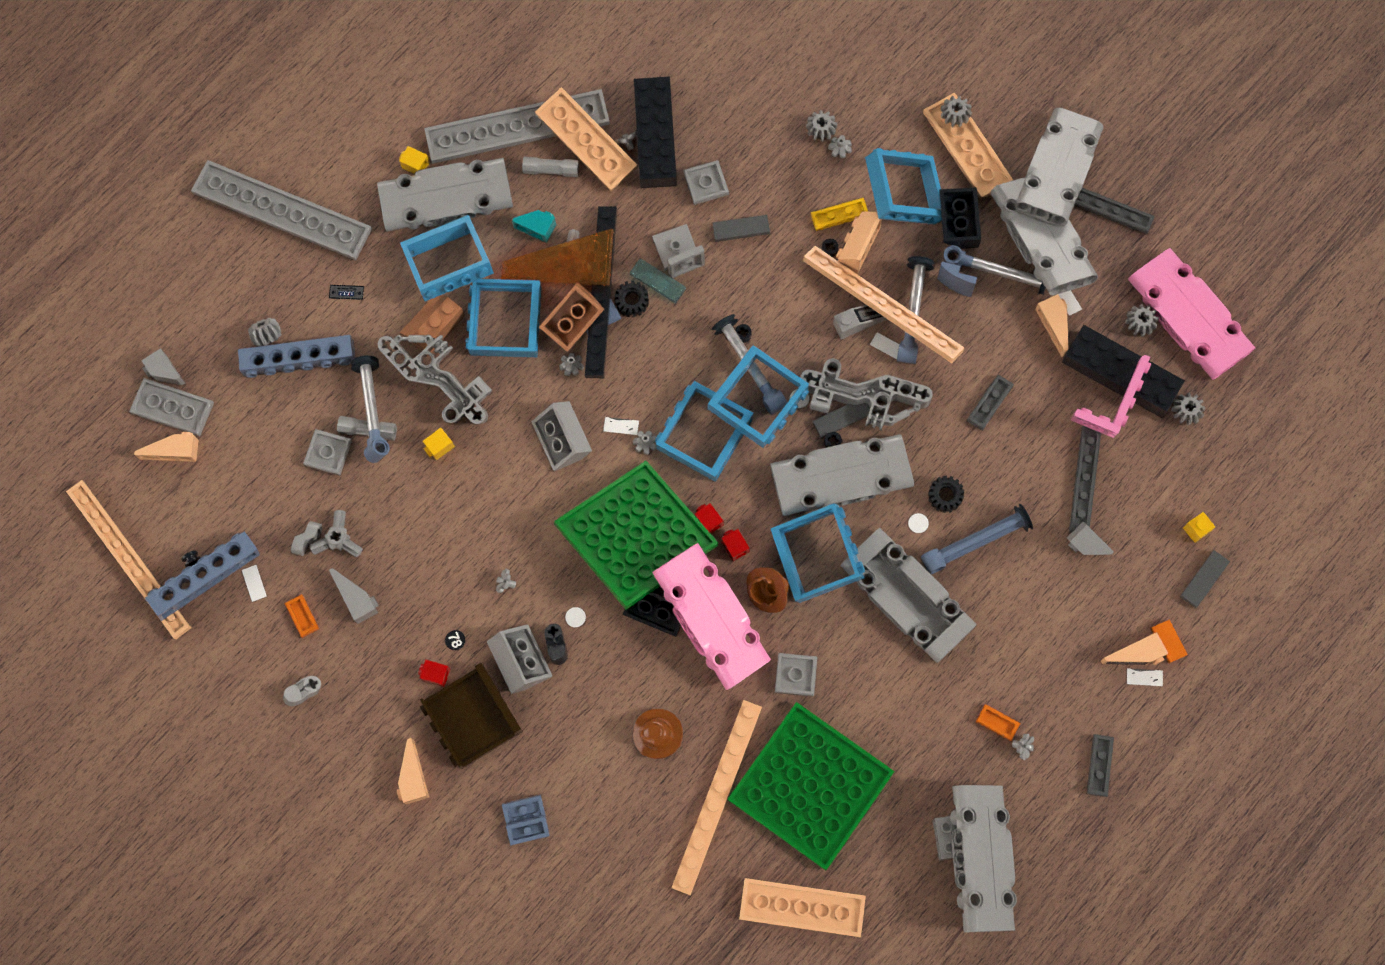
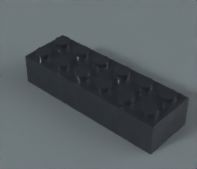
(655, 132)
(1114, 367)

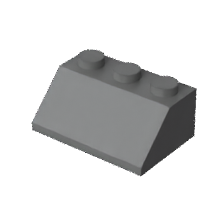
(561, 435)
(519, 658)

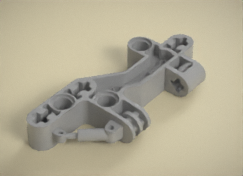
(869, 392)
(462, 397)

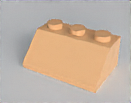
(859, 240)

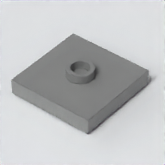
(706, 182)
(673, 243)
(686, 261)
(327, 452)
(796, 674)

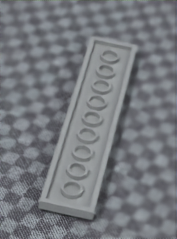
(502, 129)
(281, 210)

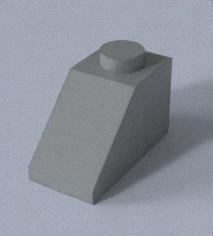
(161, 368)
(1087, 541)

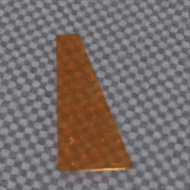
(579, 260)

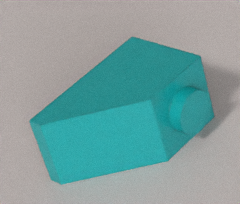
(536, 224)

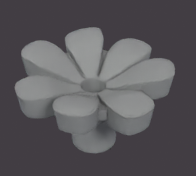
(627, 140)
(840, 146)
(571, 364)
(645, 442)
(504, 581)
(1024, 746)

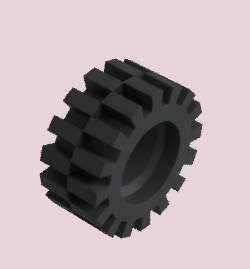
(631, 309)
(949, 483)

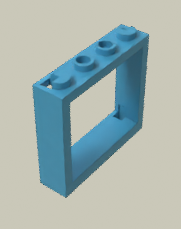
(881, 190)
(438, 237)
(511, 286)
(715, 403)
(714, 472)
(787, 560)

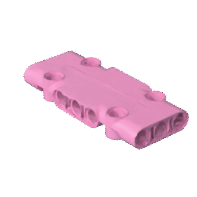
(1191, 313)
(711, 616)

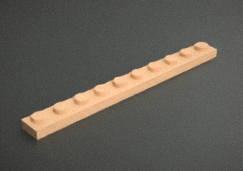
(883, 304)
(123, 551)
(716, 798)

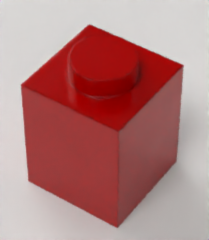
(709, 517)
(735, 544)
(434, 673)

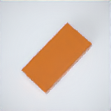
(302, 616)
(1170, 640)
(997, 722)

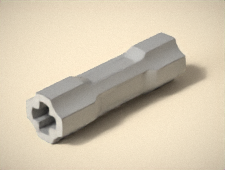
(564, 167)
(353, 426)

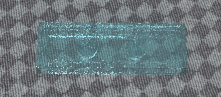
(657, 280)

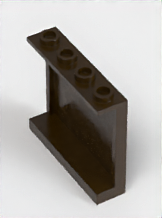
(470, 717)

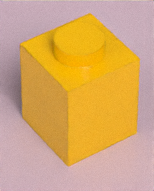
(413, 160)
(438, 444)
(1199, 527)

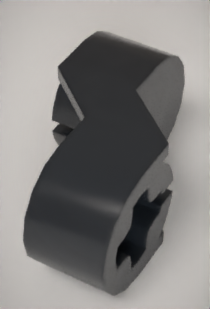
(553, 635)

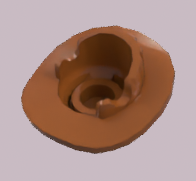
(767, 589)
(657, 733)

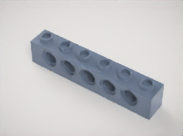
(249, 356)
(198, 586)

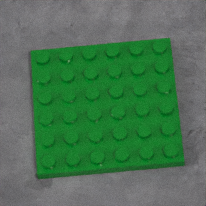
(632, 532)
(811, 786)

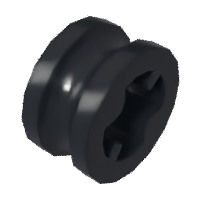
(828, 242)
(746, 328)
(832, 434)
(190, 558)

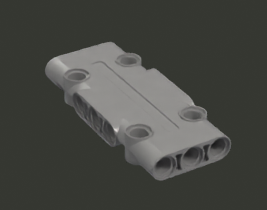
(1059, 167)
(444, 194)
(1052, 249)
(842, 474)
(910, 596)
(983, 858)

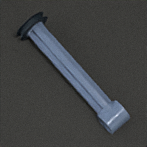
(937, 559)

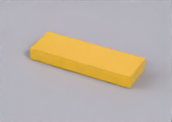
(838, 214)

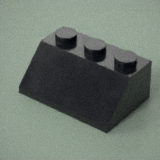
(960, 217)
(655, 612)

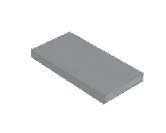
(171, 407)

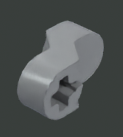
(302, 541)
(301, 691)

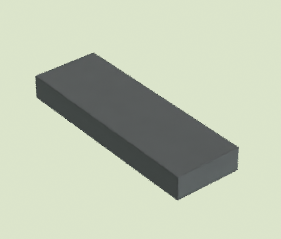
(741, 228)
(990, 402)
(840, 418)
(1204, 579)
(1100, 765)

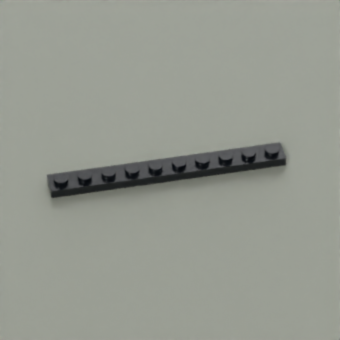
(598, 329)

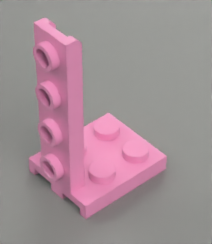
(1102, 424)

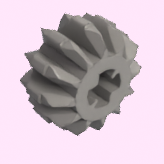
(959, 105)
(826, 120)
(1146, 316)
(264, 332)
(1193, 404)

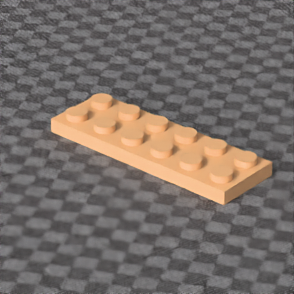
(586, 139)
(969, 151)
(802, 907)

